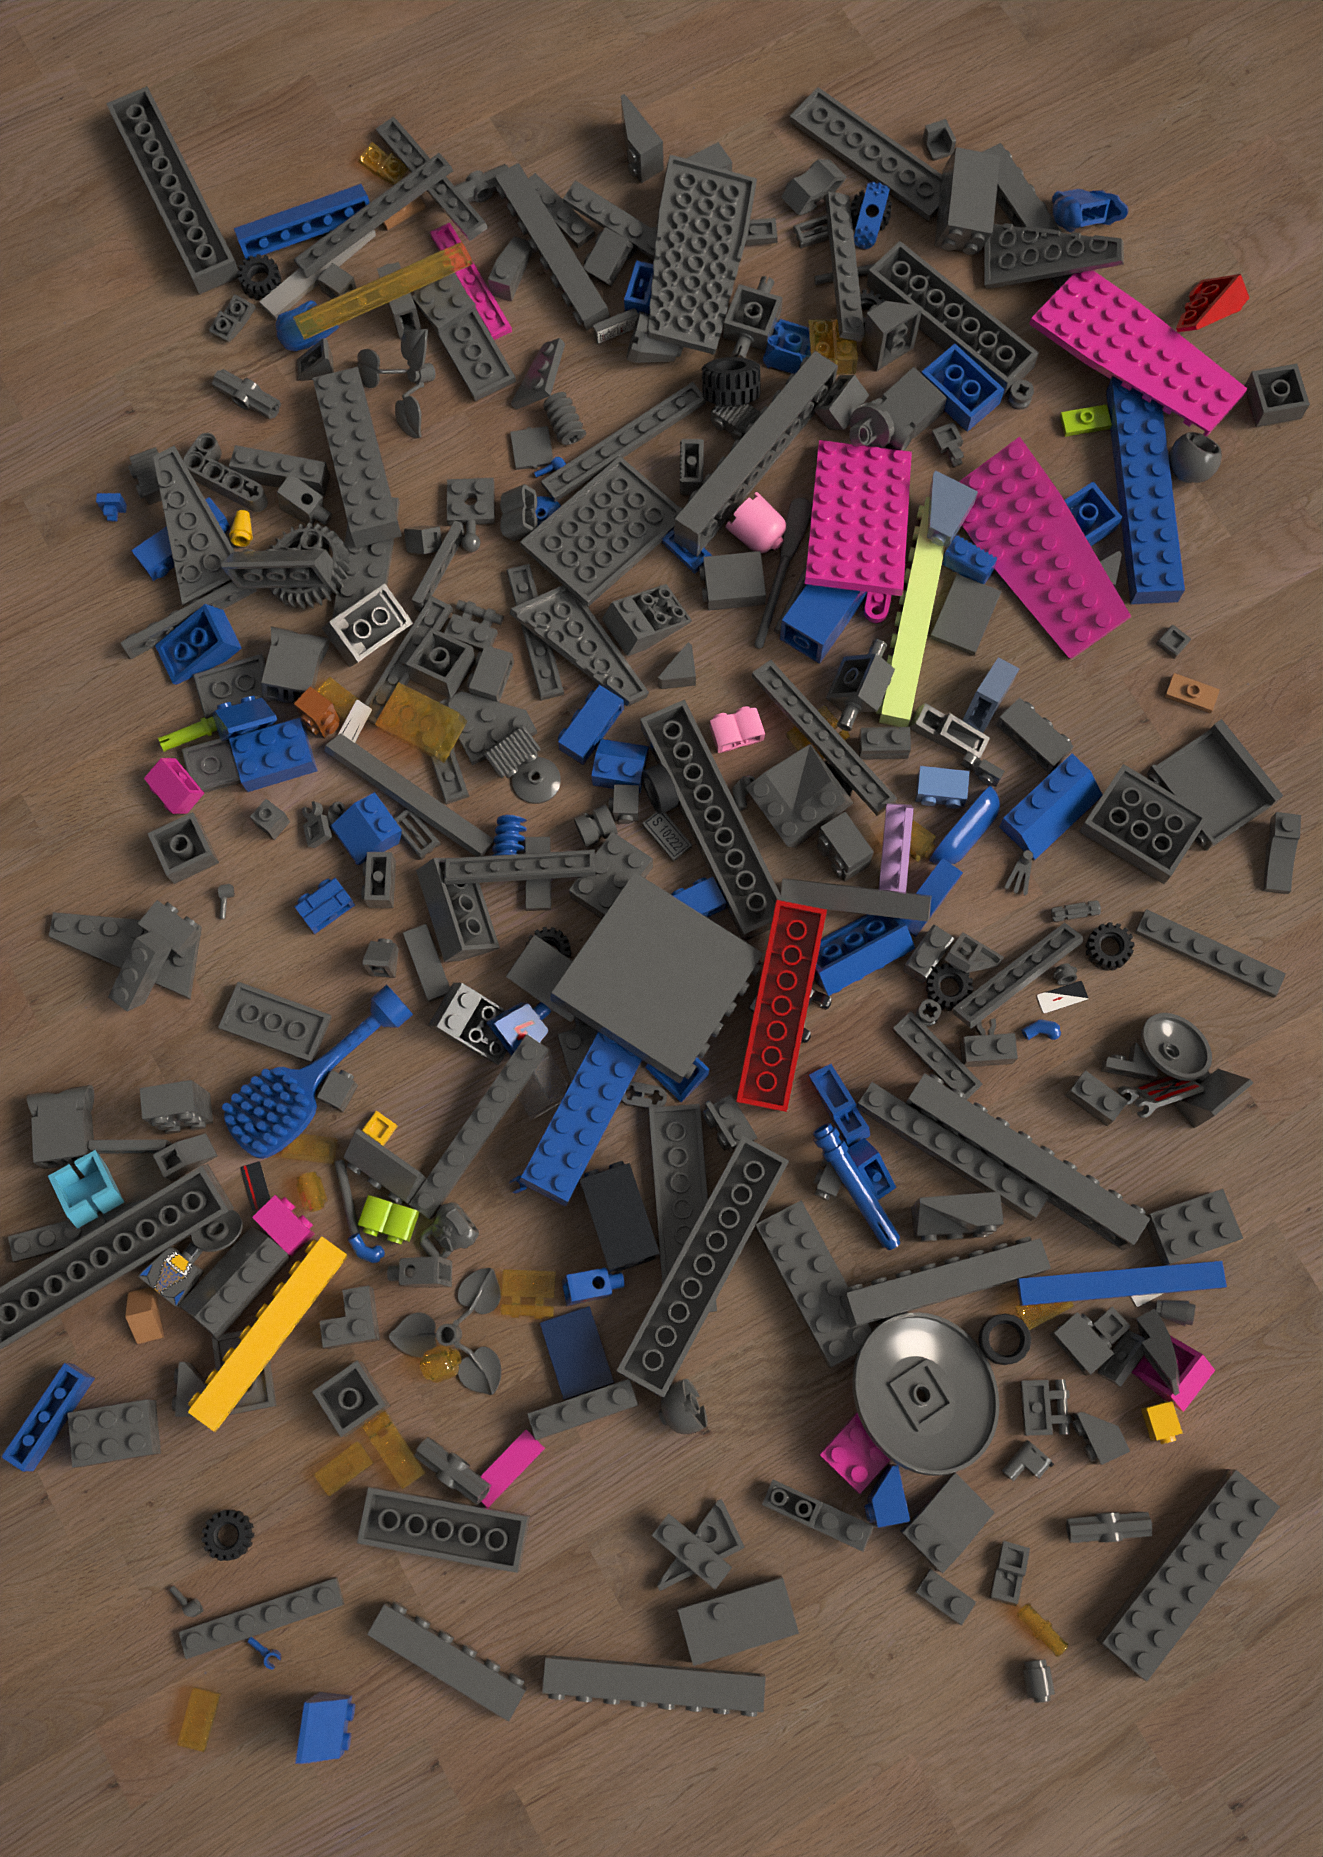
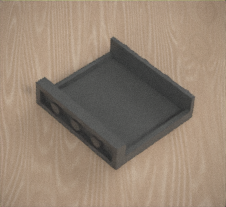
(1219, 780)

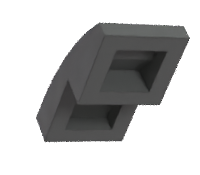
(1009, 1573)

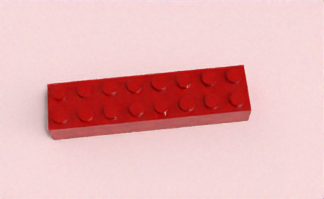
(781, 1005)

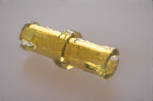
(1042, 1629)

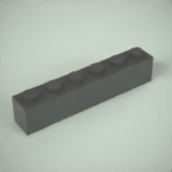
(448, 1660)

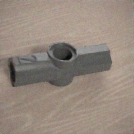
(480, 185)
(246, 394)
(452, 1470)
(1108, 1527)

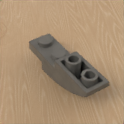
(818, 1515)

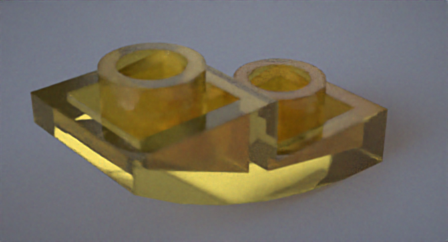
(384, 166)

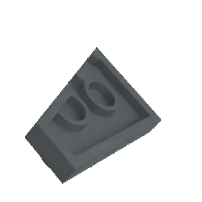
(541, 375)

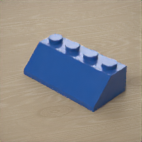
(1052, 807)
(860, 950)

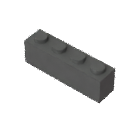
(274, 468)
(582, 1409)

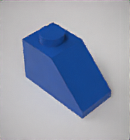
(872, 1168)

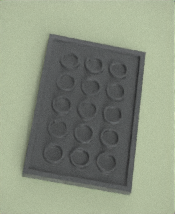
(602, 531)

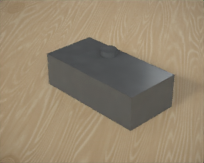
(737, 1620)

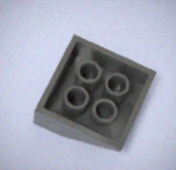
(799, 796)
(957, 1215)

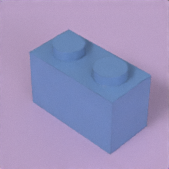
(942, 787)

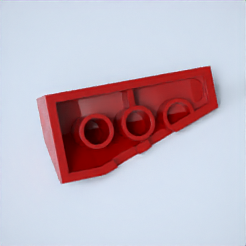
(1212, 301)

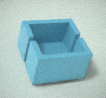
(86, 1196)

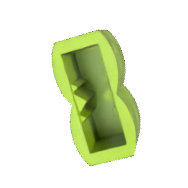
(388, 1219)

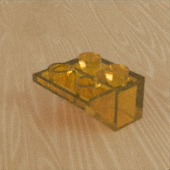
(826, 341)

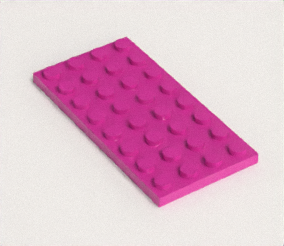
(859, 518)

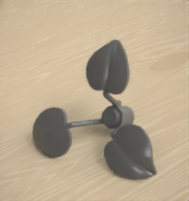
(414, 350)
(417, 1333)

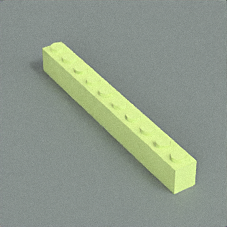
(913, 624)

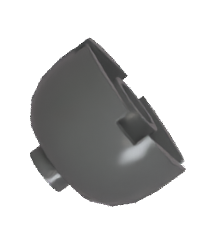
(682, 1409)

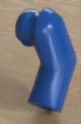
(363, 1252)

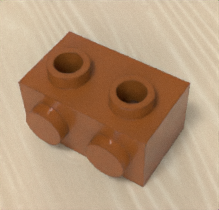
(317, 713)

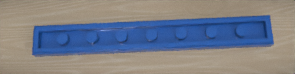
(1121, 1283)

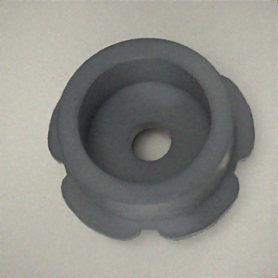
(1065, 974)

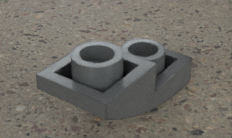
(233, 319)

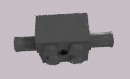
(752, 317)
(860, 684)

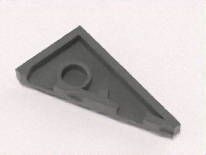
(717, 1533)

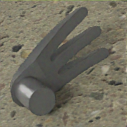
(1023, 867)

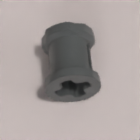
(931, 1006)

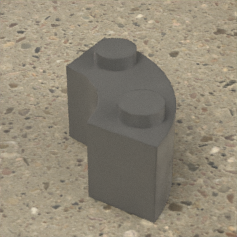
(809, 188)

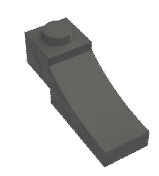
(1281, 852)

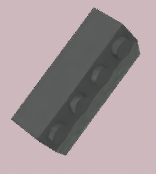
(1144, 824)

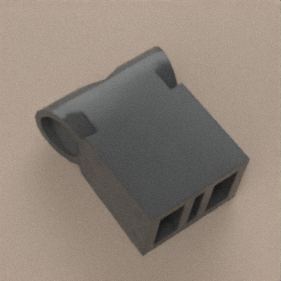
(912, 406)
(292, 664)
(61, 1126)

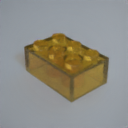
(421, 722)

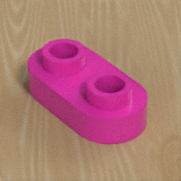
(878, 602)

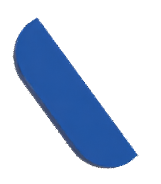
(969, 828)

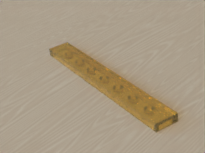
(383, 290)

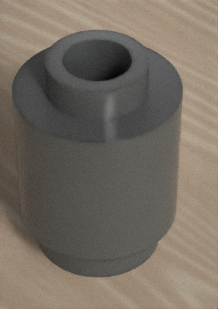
(1038, 1680)

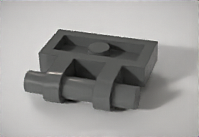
(471, 632)
(1037, 1408)

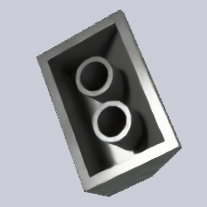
(889, 332)
(383, 1168)

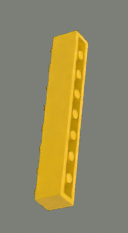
(267, 1335)

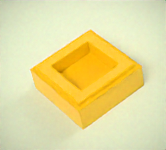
(379, 1128)

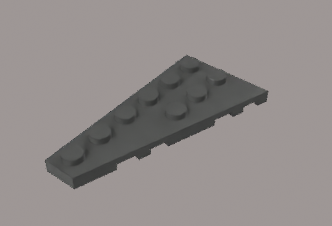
(577, 635)
(111, 941)

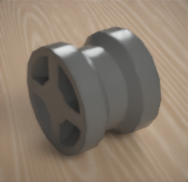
(1018, 400)

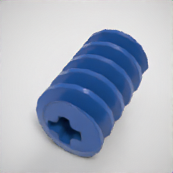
(508, 835)

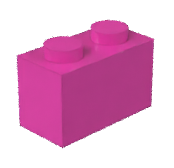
(173, 786)
(284, 1225)

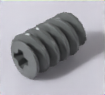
(564, 419)

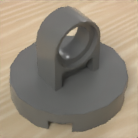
(870, 426)

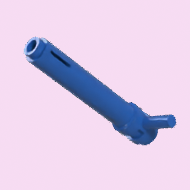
(837, 1154)

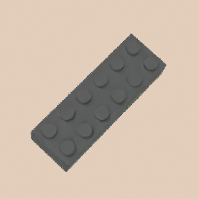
(812, 1281)
(443, 1529)

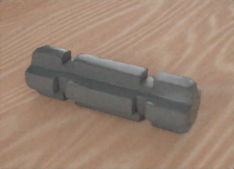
(1075, 911)

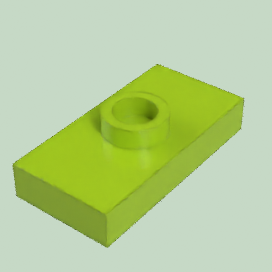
(1085, 420)

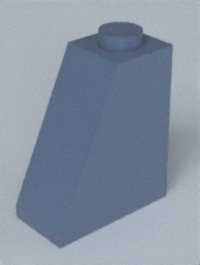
(948, 508)
(990, 694)

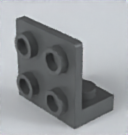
(728, 1122)

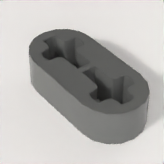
(644, 1089)

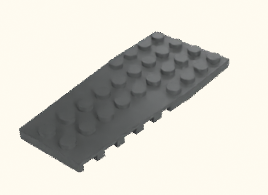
(697, 251)

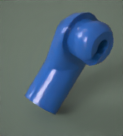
(1042, 1026)

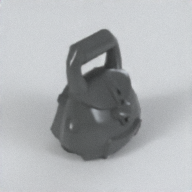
(451, 1230)

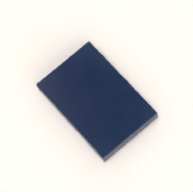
(576, 1353)

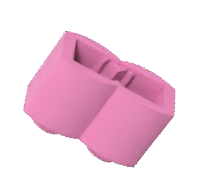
(736, 729)

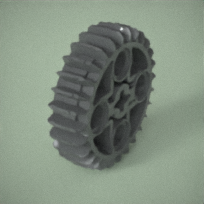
(305, 539)

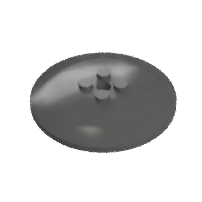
(958, 1388)

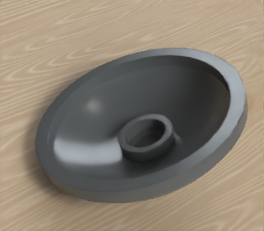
(1176, 1046)

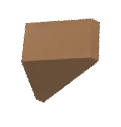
(144, 1315)

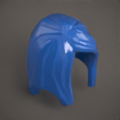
(289, 333)

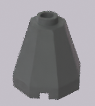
(646, 349)

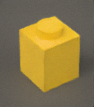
(1162, 1422)

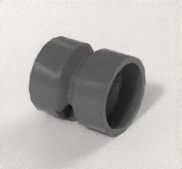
(595, 825)

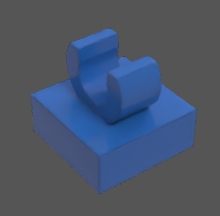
(111, 505)

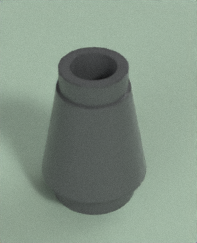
(1176, 1311)

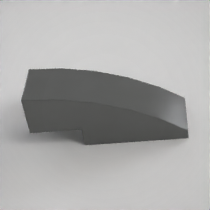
(948, 731)
(1159, 1349)

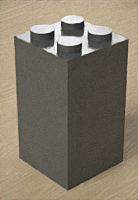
(967, 201)

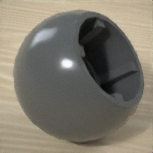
(1194, 457)

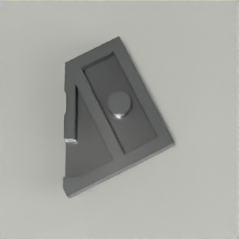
(972, 955)

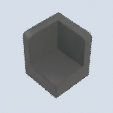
(939, 139)
(423, 539)

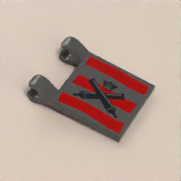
(1159, 1093)

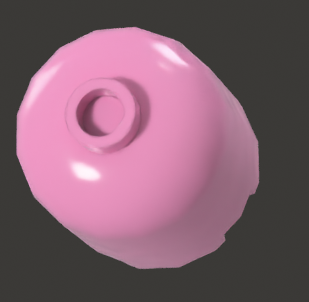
(758, 525)

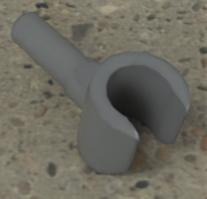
(225, 891)
(190, 1608)

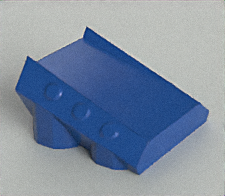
(787, 346)

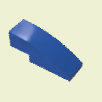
(938, 886)
(839, 1105)

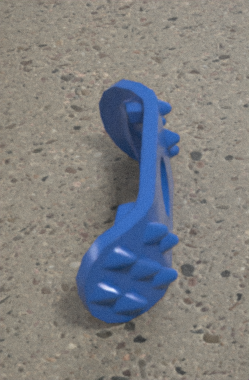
(868, 227)

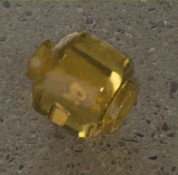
(440, 1363)

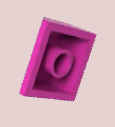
(1193, 1374)

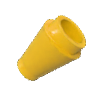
(241, 529)

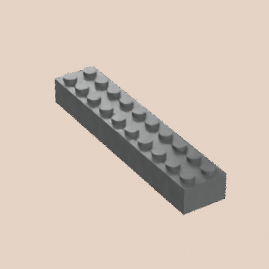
(173, 190)
(753, 454)
(713, 818)
(1067, 1189)
(110, 1252)
(702, 1267)

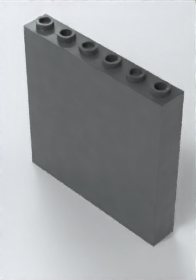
(657, 978)

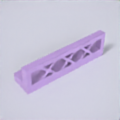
(896, 847)

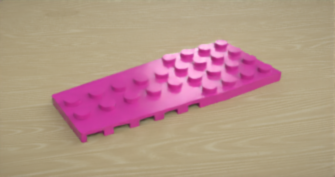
(1134, 345)
(1041, 549)

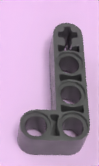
(227, 477)

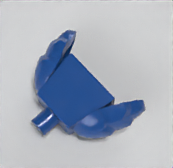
(1084, 208)

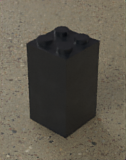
(619, 1217)

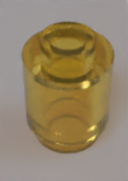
(311, 1191)

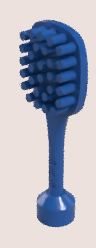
(283, 1101)

